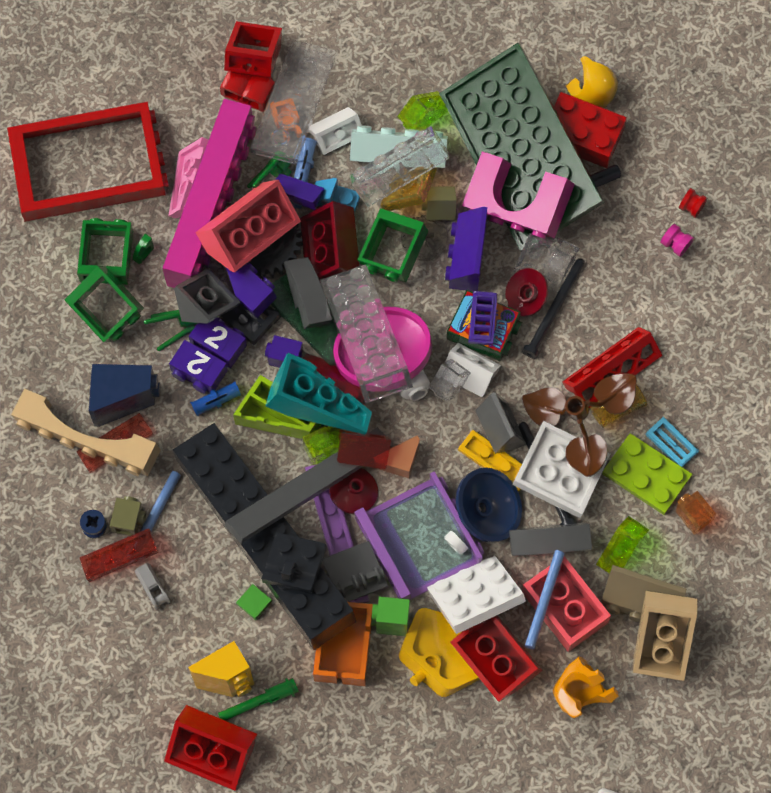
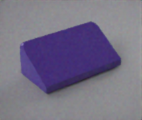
(301, 191)

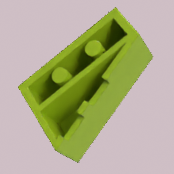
(255, 414)

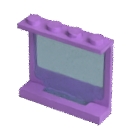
(410, 538)

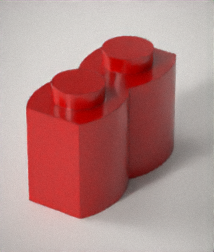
(248, 89)

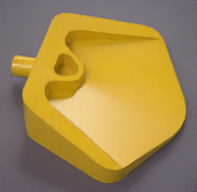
(433, 657)

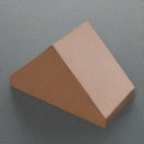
(402, 457)

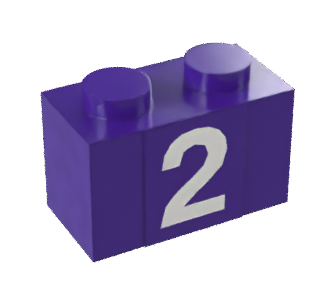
(219, 340)
(197, 367)

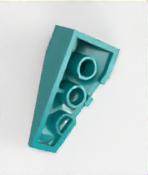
(309, 396)

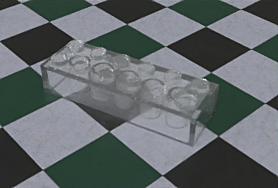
(366, 334)

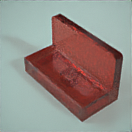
(363, 450)

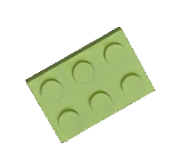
(647, 474)

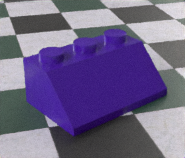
(467, 250)

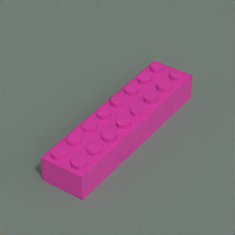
(210, 189)

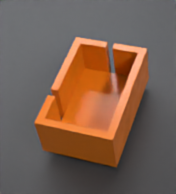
(348, 652)

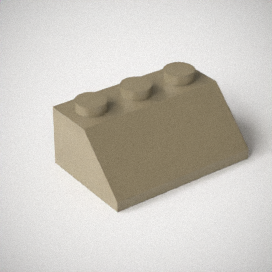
(627, 590)

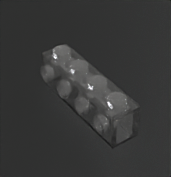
(399, 166)

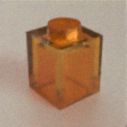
(695, 511)

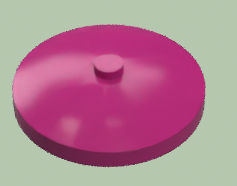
(411, 337)

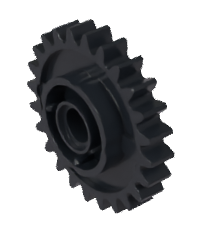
(282, 250)

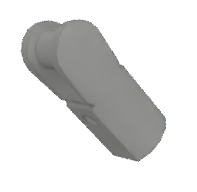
(151, 583)

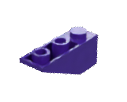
(251, 290)

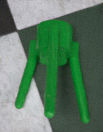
(273, 167)
(163, 316)

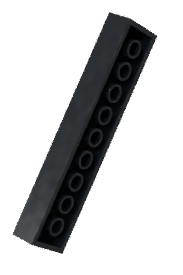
(230, 489)

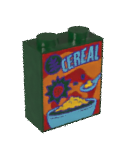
(506, 325)

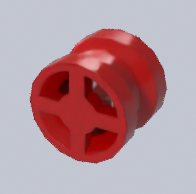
(693, 202)

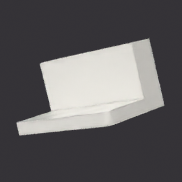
(335, 130)
(481, 368)

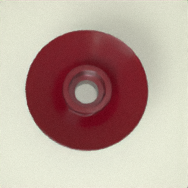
(519, 288)
(352, 500)

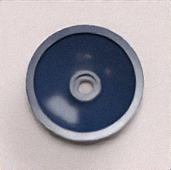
(498, 503)

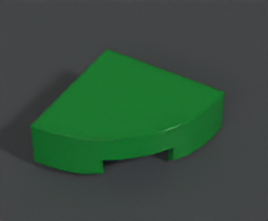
(143, 249)

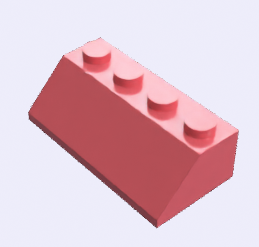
(249, 225)

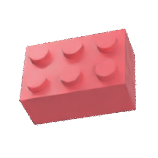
(573, 608)

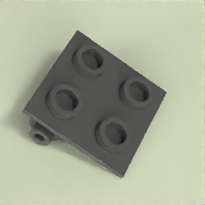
(355, 571)

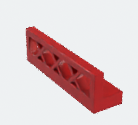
(613, 359)

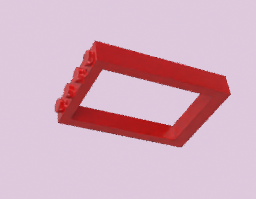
(92, 199)

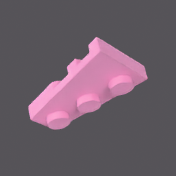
(186, 170)

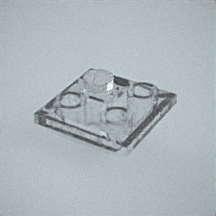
(550, 257)

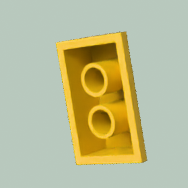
(223, 672)

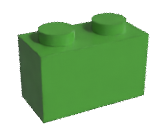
(391, 616)

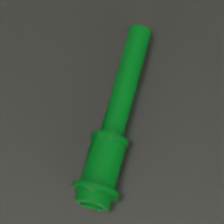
(271, 695)

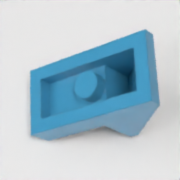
(336, 193)

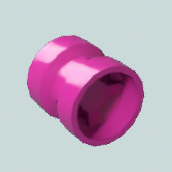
(677, 240)

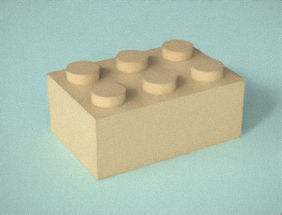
(665, 635)

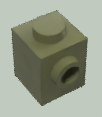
(440, 203)
(127, 516)

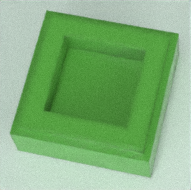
(254, 602)

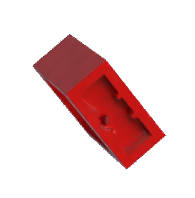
(261, 61)

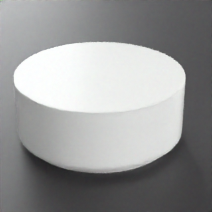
(455, 542)

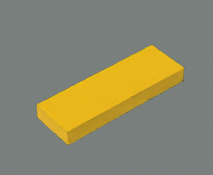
(481, 452)

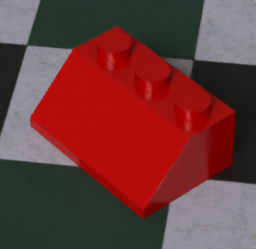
(496, 657)
(210, 747)

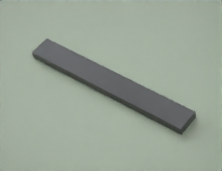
(291, 496)

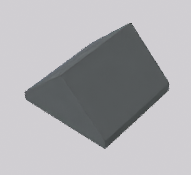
(203, 298)
(499, 424)

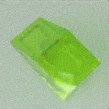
(422, 111)
(321, 444)
(623, 544)

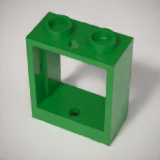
(400, 223)
(105, 228)
(86, 287)

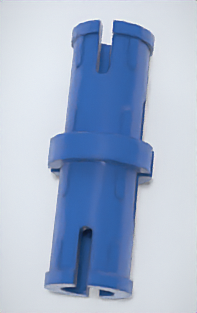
(231, 391)

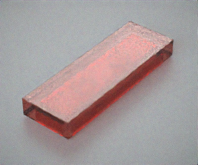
(134, 425)
(118, 555)

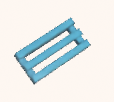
(664, 448)

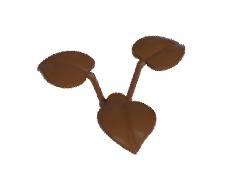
(586, 453)

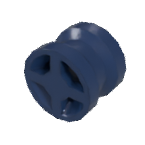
(95, 529)

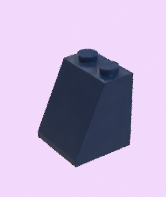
(121, 391)

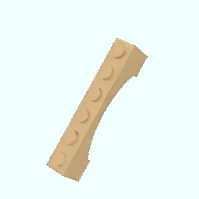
(133, 453)

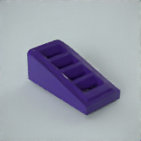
(483, 298)

